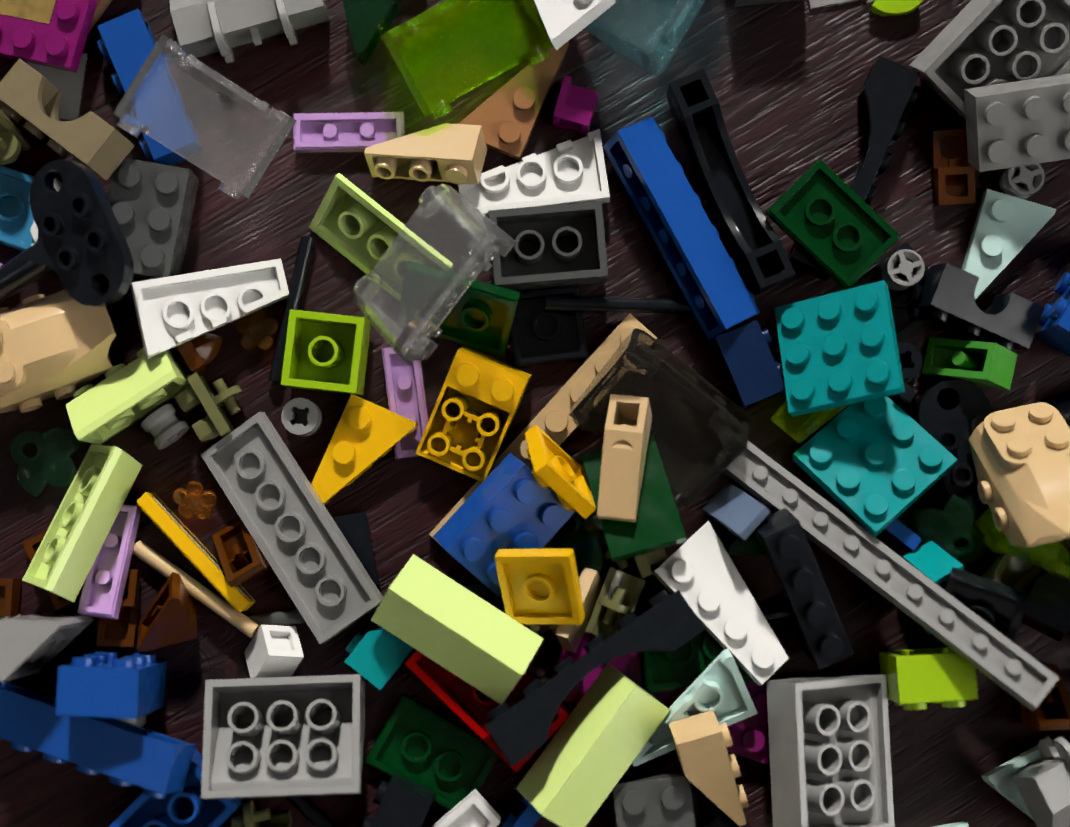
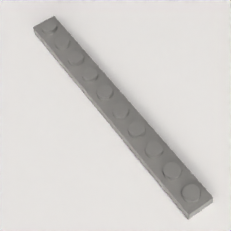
(895, 578)

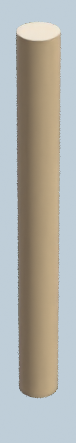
(196, 589)

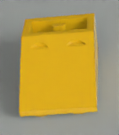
(473, 413)

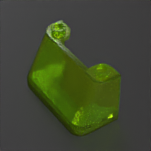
(462, 47)

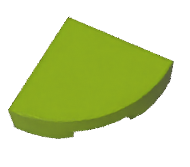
(894, 7)

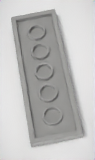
(292, 527)

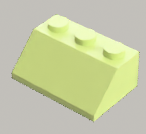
(125, 396)

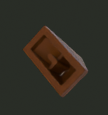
(239, 554)
(168, 618)
(1054, 709)

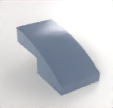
(736, 510)

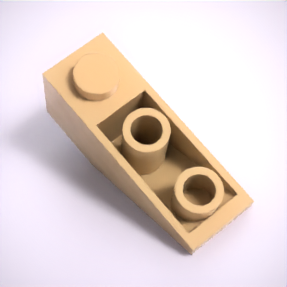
(435, 154)
(623, 457)
(706, 763)

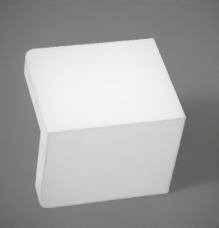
(274, 652)

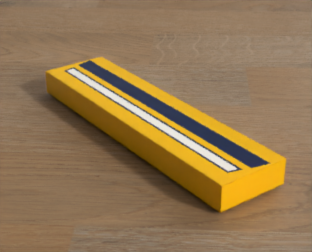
(194, 550)

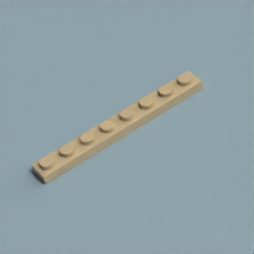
(555, 416)

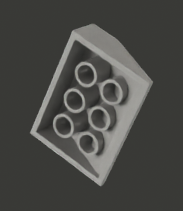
(996, 45)
(283, 736)
(830, 751)

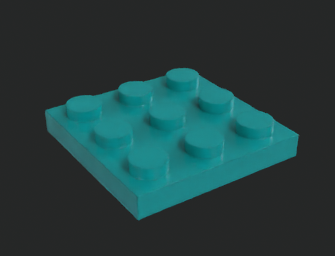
(839, 349)
(874, 461)

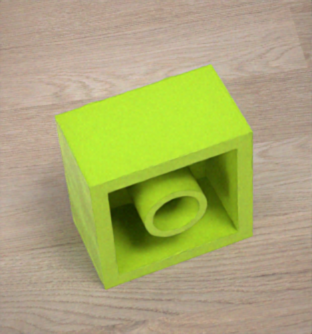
(326, 352)
(928, 676)

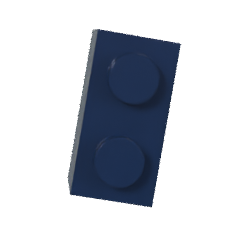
(749, 363)

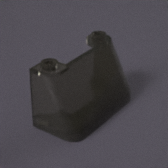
(691, 420)

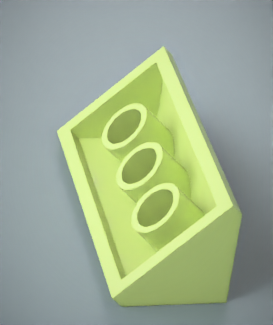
(355, 224)
(83, 521)
(457, 629)
(592, 749)

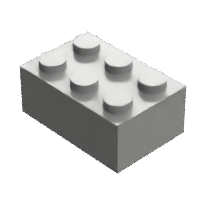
(1018, 123)

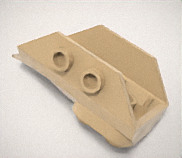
(51, 349)
(1025, 472)

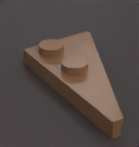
(514, 109)

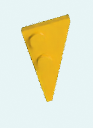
(358, 441)

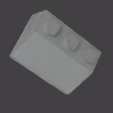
(35, 640)

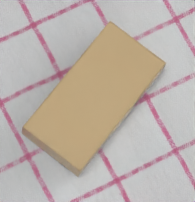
(590, 587)

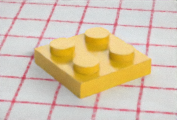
(560, 472)
(540, 586)

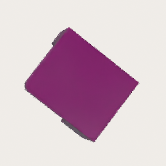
(574, 107)

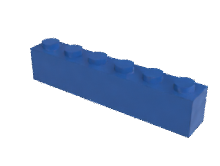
(680, 228)
(94, 743)

